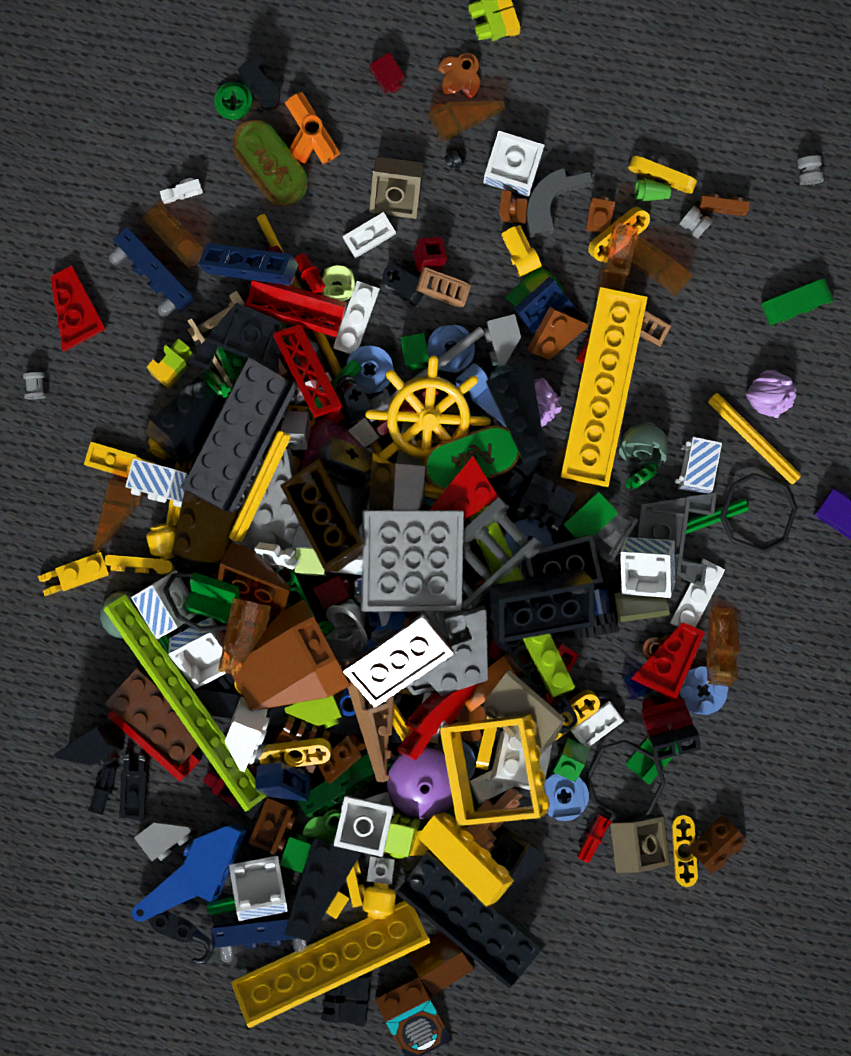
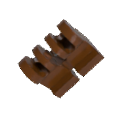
(289, 732)

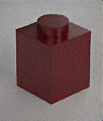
(387, 74)
(430, 254)
(333, 592)

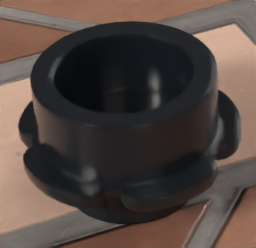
(454, 159)

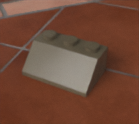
(515, 698)

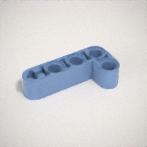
(479, 396)

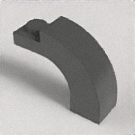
(538, 211)

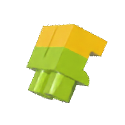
(499, 18)
(172, 365)

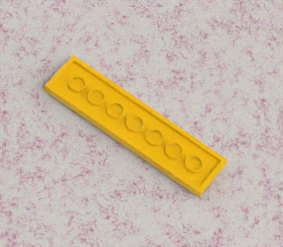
(603, 387)
(328, 963)

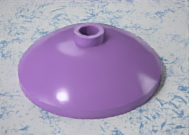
(410, 775)

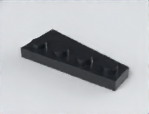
(518, 406)
(320, 883)

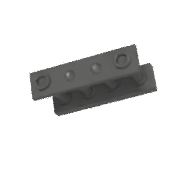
(479, 530)

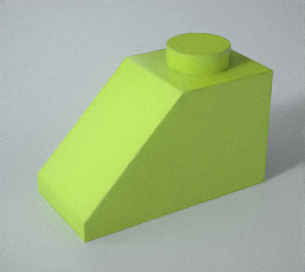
(317, 712)
(401, 835)

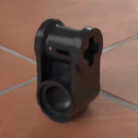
(405, 286)
(352, 398)

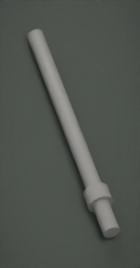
(442, 361)

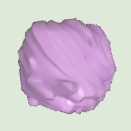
(771, 393)
(547, 400)

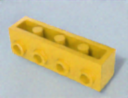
(465, 858)

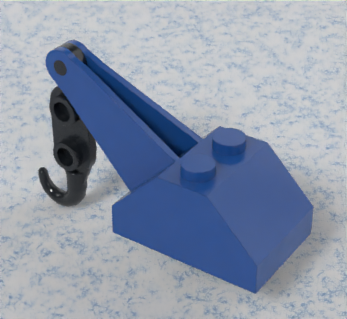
(200, 876)

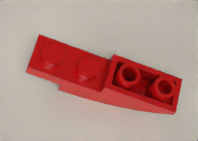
(429, 716)

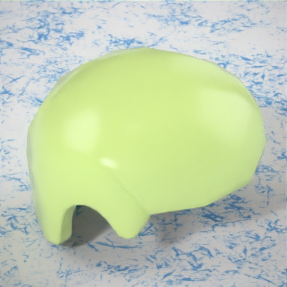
(340, 274)

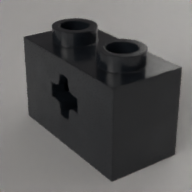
(346, 462)

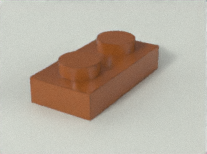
(731, 206)

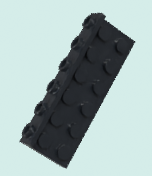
(239, 436)
(480, 930)

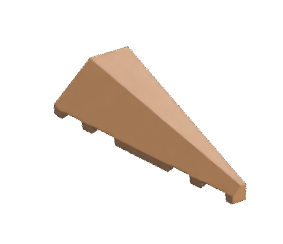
(374, 725)

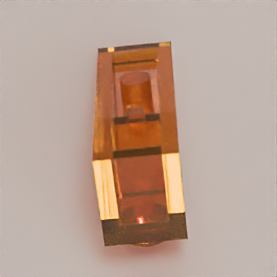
(457, 117)
(174, 235)
(116, 510)
(244, 630)

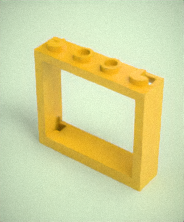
(459, 777)

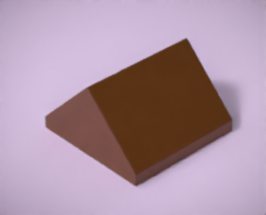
(440, 963)

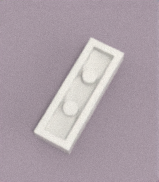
(356, 318)
(697, 597)

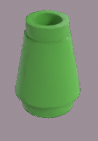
(651, 190)

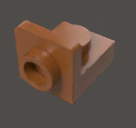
(512, 209)
(599, 214)

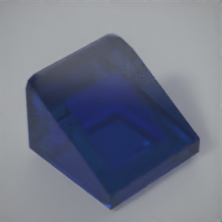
(634, 688)

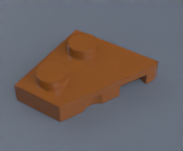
(555, 333)

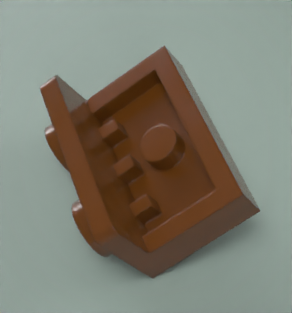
(342, 757)
(272, 825)
(717, 844)

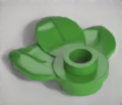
(320, 828)

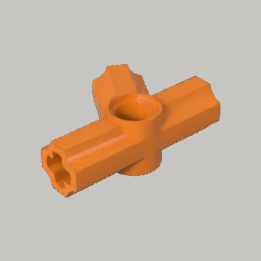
(307, 142)

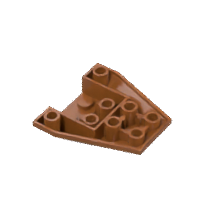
(290, 663)

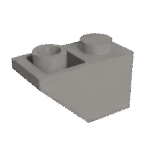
(504, 338)
(161, 836)

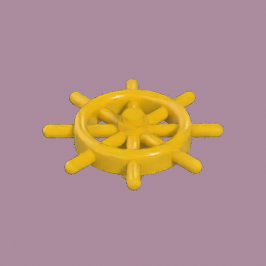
(426, 416)

